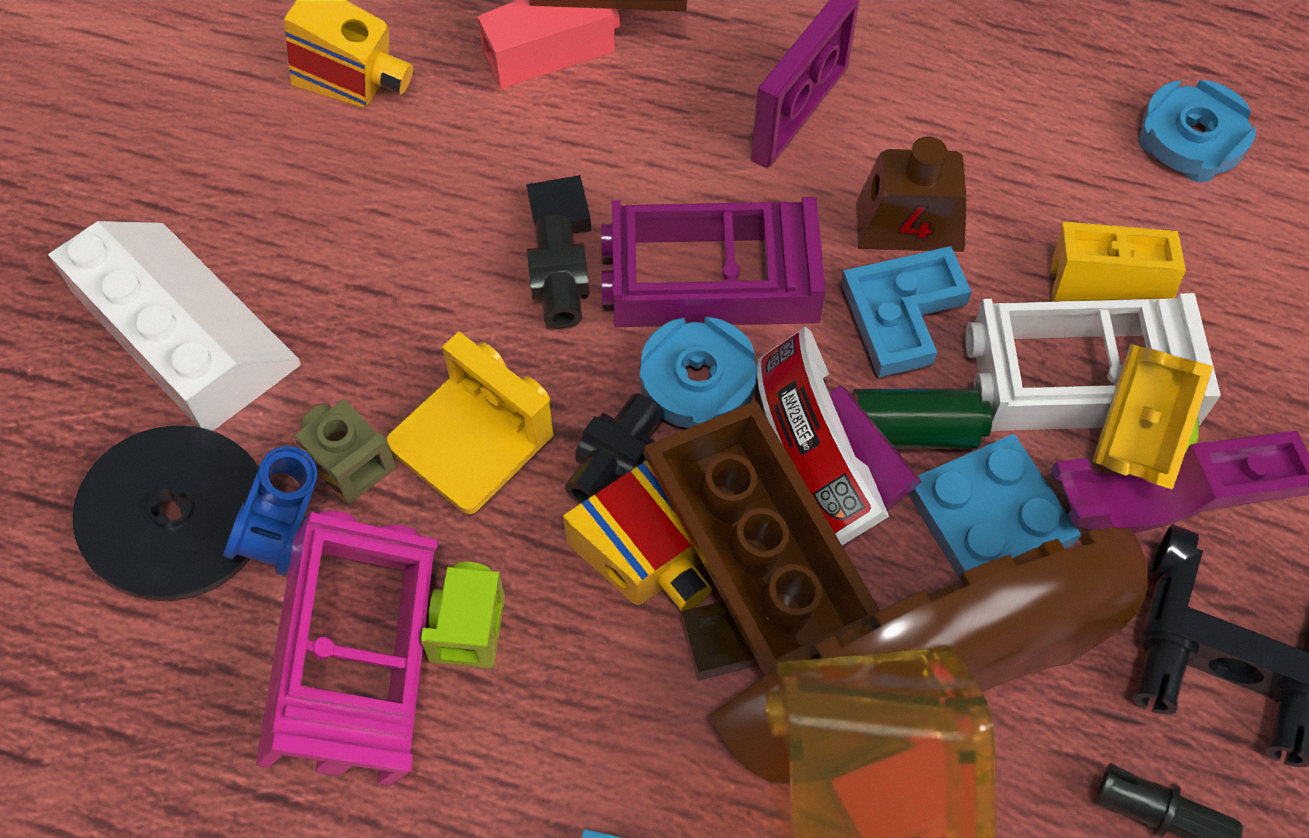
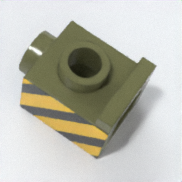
(345, 449)

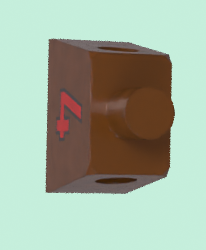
(914, 200)

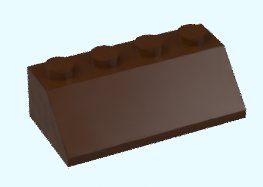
(761, 536)

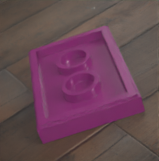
(802, 79)

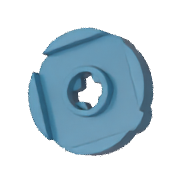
(1193, 152)
(695, 344)

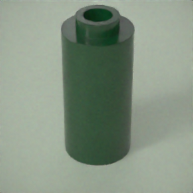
(928, 416)

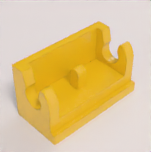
(1116, 263)
(1152, 415)

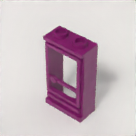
(793, 263)

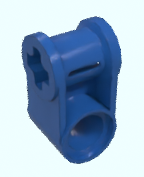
(272, 517)

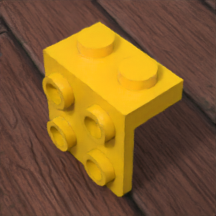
(474, 426)

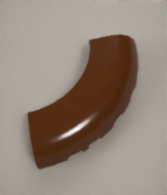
(1001, 625)

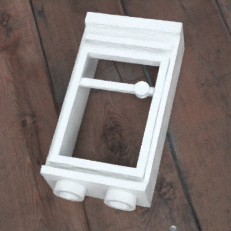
(1165, 323)

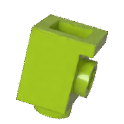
(465, 617)

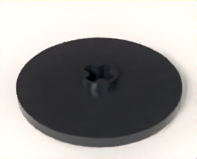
(123, 519)

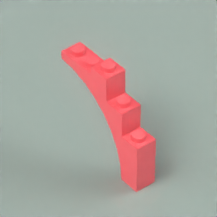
(538, 40)

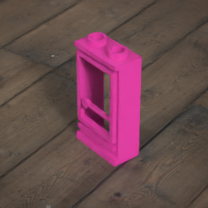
(332, 725)

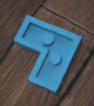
(890, 304)

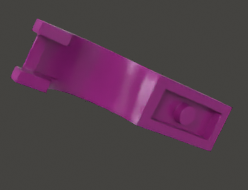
(1209, 478)

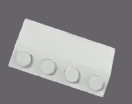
(174, 318)

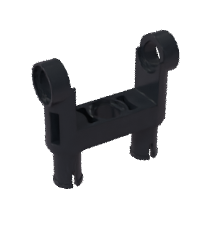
(1187, 637)

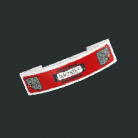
(814, 437)

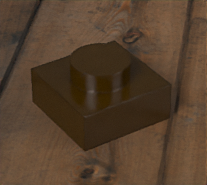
(715, 641)

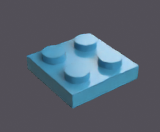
(991, 506)

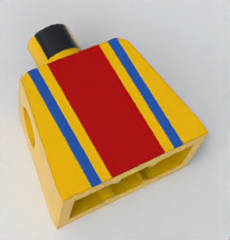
(341, 52)
(637, 541)

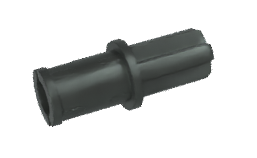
(1162, 807)

